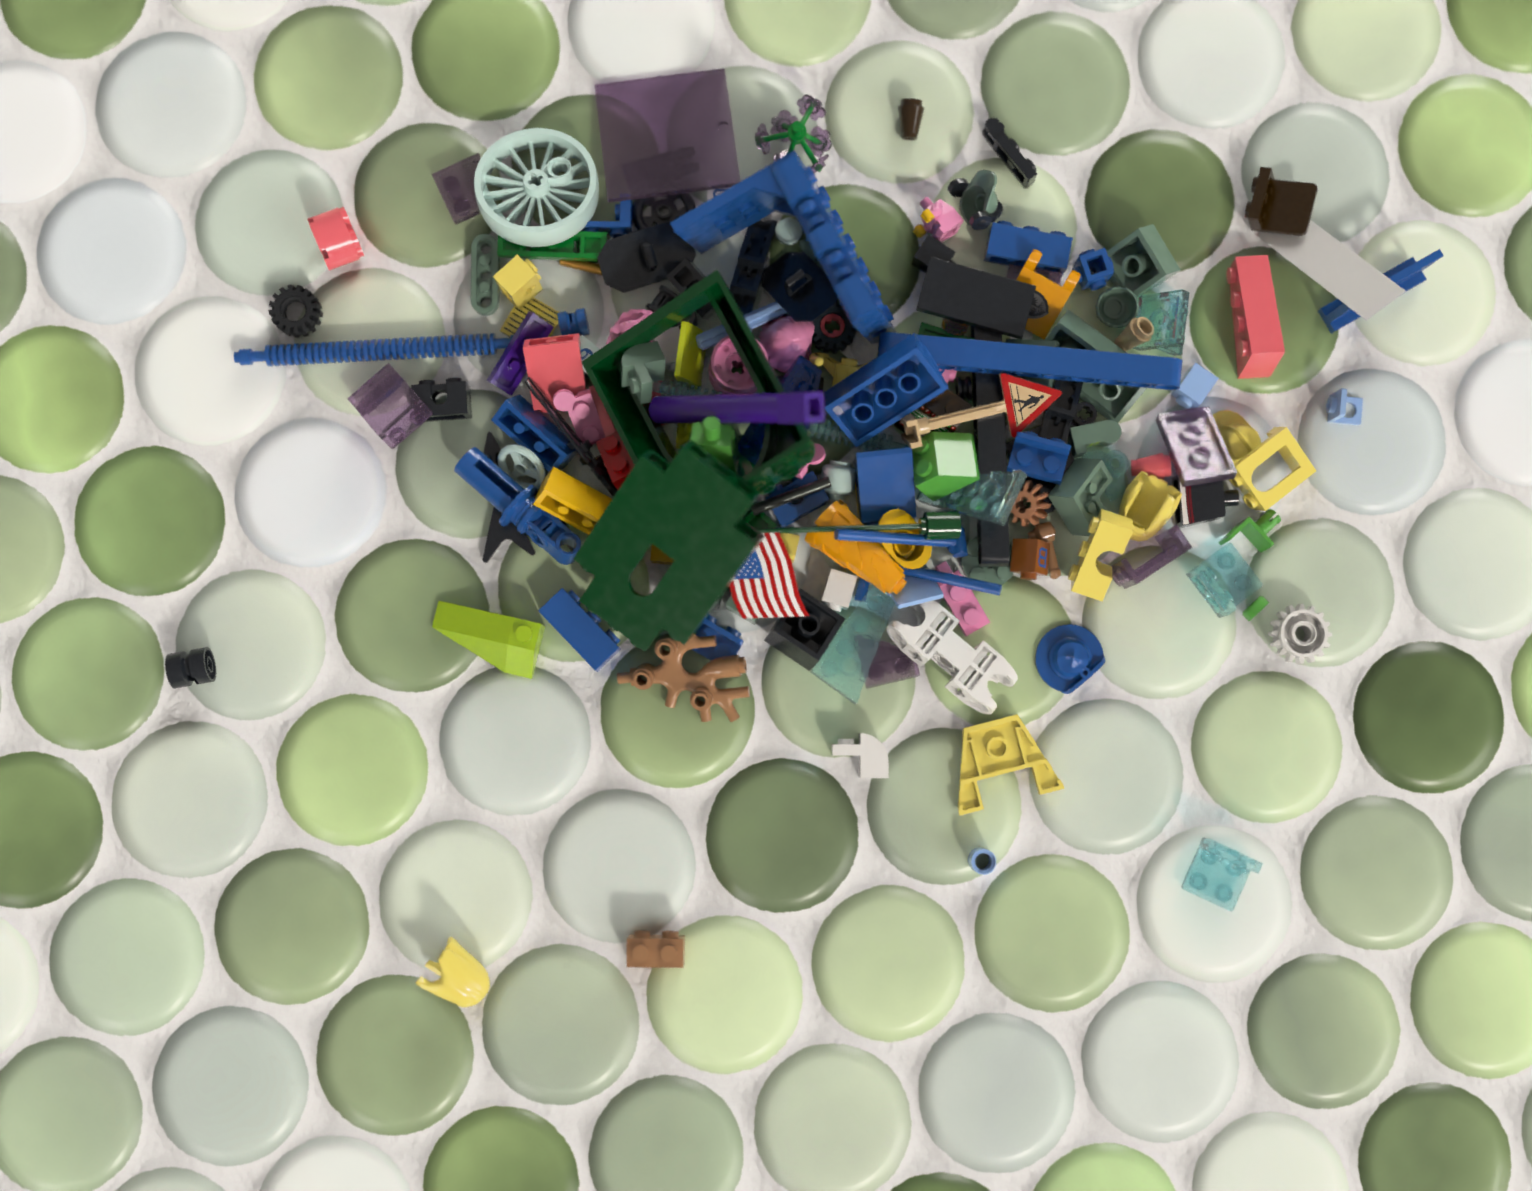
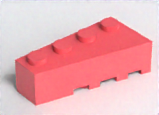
(1255, 317)

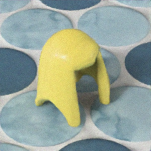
(1149, 504)
(461, 976)

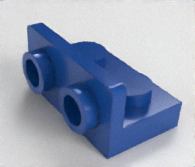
(1039, 457)
(727, 639)

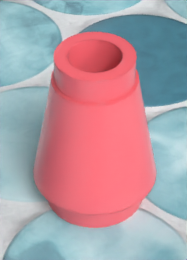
(1155, 464)

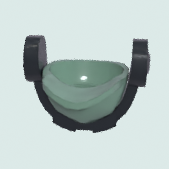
(978, 199)

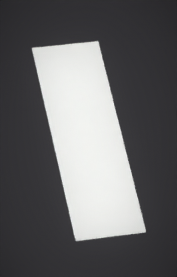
(1336, 269)

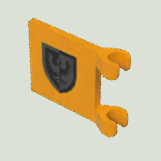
(1048, 296)

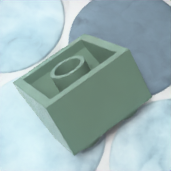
(1142, 261)

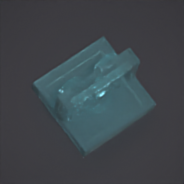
(1168, 315)

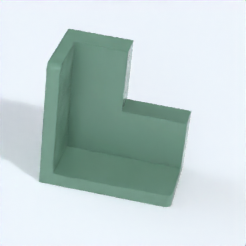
(1079, 494)

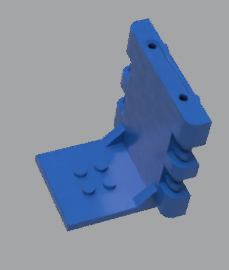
(793, 191)

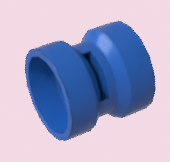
(573, 322)

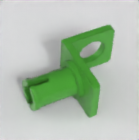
(1255, 531)

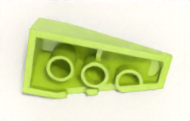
(497, 638)

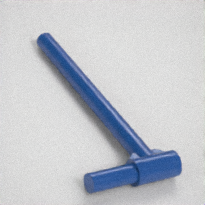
(956, 547)
(941, 577)

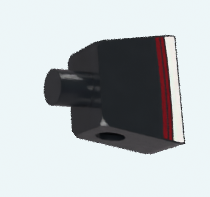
(1202, 502)

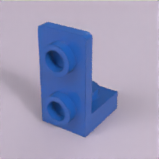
(622, 225)

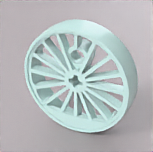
(536, 187)

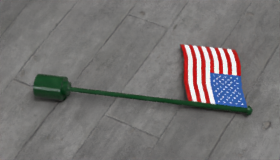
(768, 582)

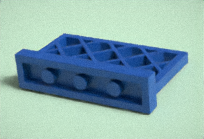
(1406, 275)

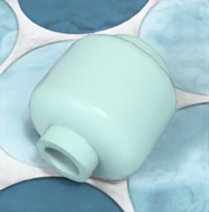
(841, 477)

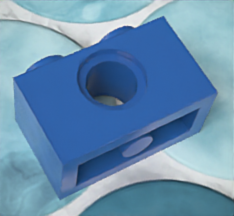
(790, 512)

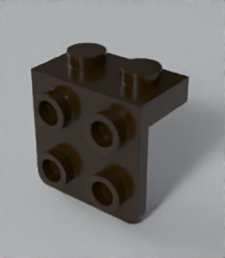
(1280, 204)

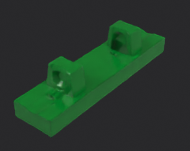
(587, 243)

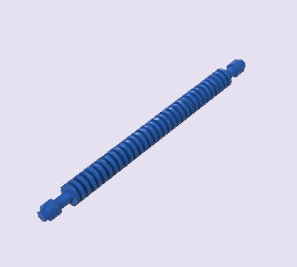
(373, 349)

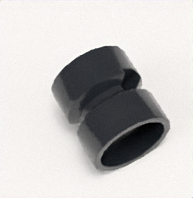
(185, 668)

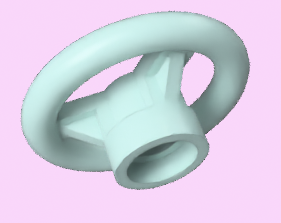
(525, 464)

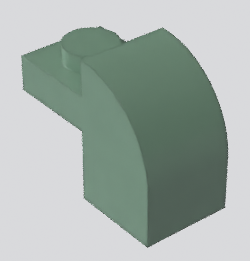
(641, 367)

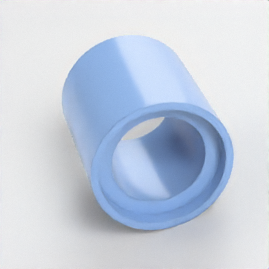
(991, 865)

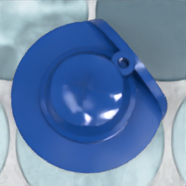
(1068, 657)

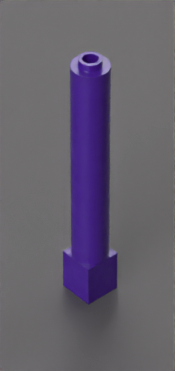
(739, 408)

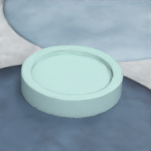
(788, 231)

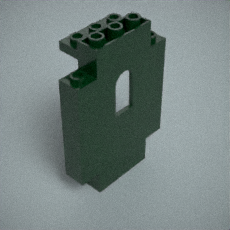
(690, 514)

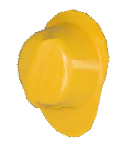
(905, 555)

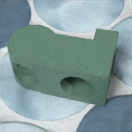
(1099, 433)

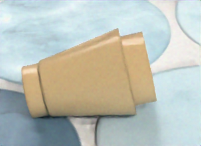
(1136, 333)

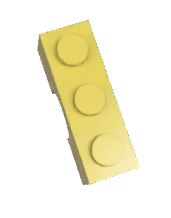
(1108, 533)

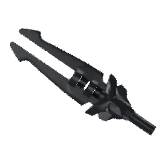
(582, 447)

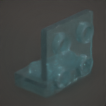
(1224, 580)
(1219, 873)

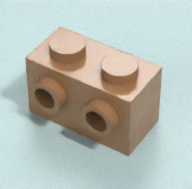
(656, 950)

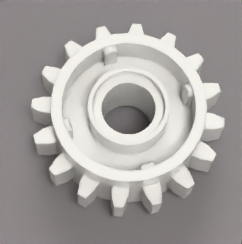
(1314, 629)

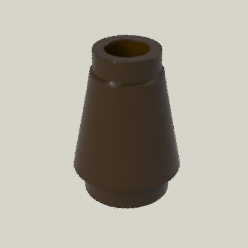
(910, 118)

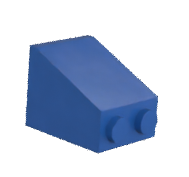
(884, 483)

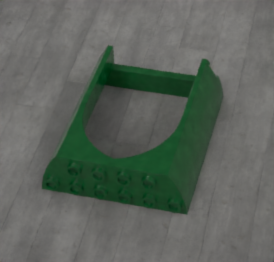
(785, 445)

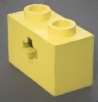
(518, 281)

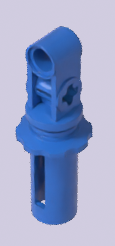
(517, 505)

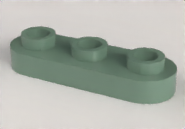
(481, 264)

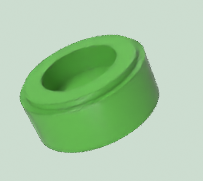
(1254, 608)

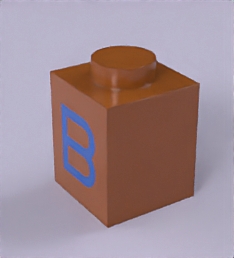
(1030, 558)

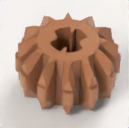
(1036, 511)

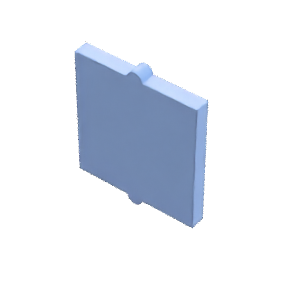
(916, 592)

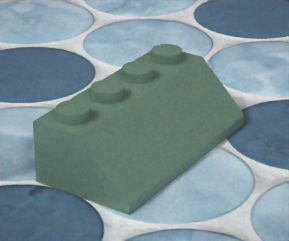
(1108, 400)

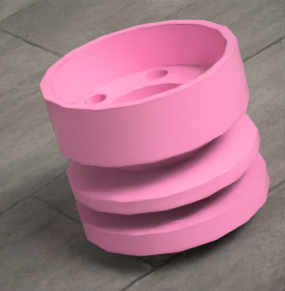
(720, 370)

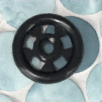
(642, 222)

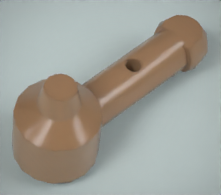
(1046, 533)

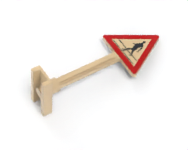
(1021, 401)

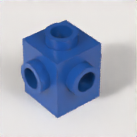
(1099, 263)

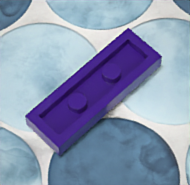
(511, 365)

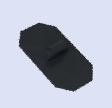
(642, 257)
(799, 287)

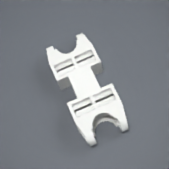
(953, 655)

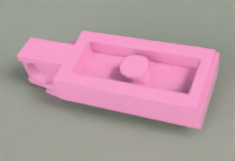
(962, 603)

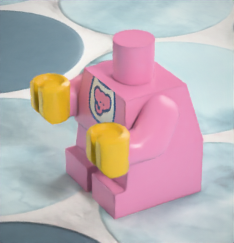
(939, 220)

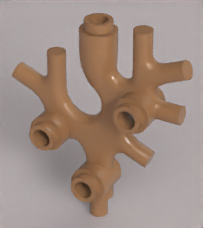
(702, 683)

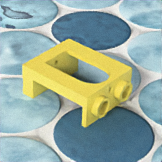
(1279, 440)

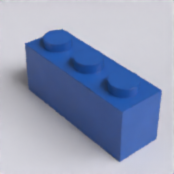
(1014, 245)
(534, 432)
(580, 628)

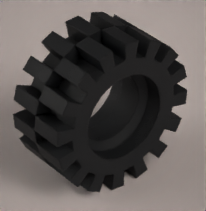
(290, 296)

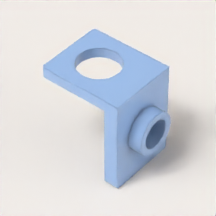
(1337, 408)

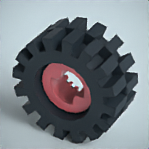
(838, 339)

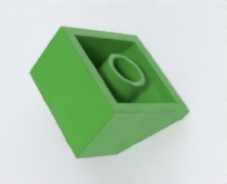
(945, 463)

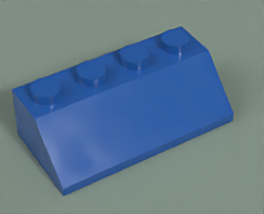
(884, 390)

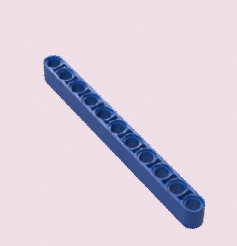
(1046, 361)

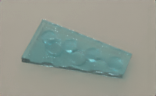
(985, 499)
(851, 652)

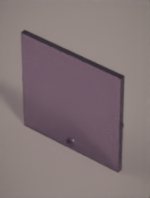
(666, 135)

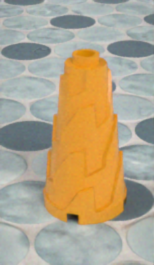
(864, 559)

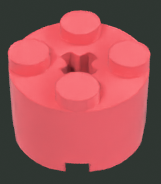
(335, 238)

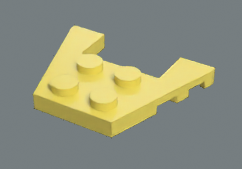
(998, 749)

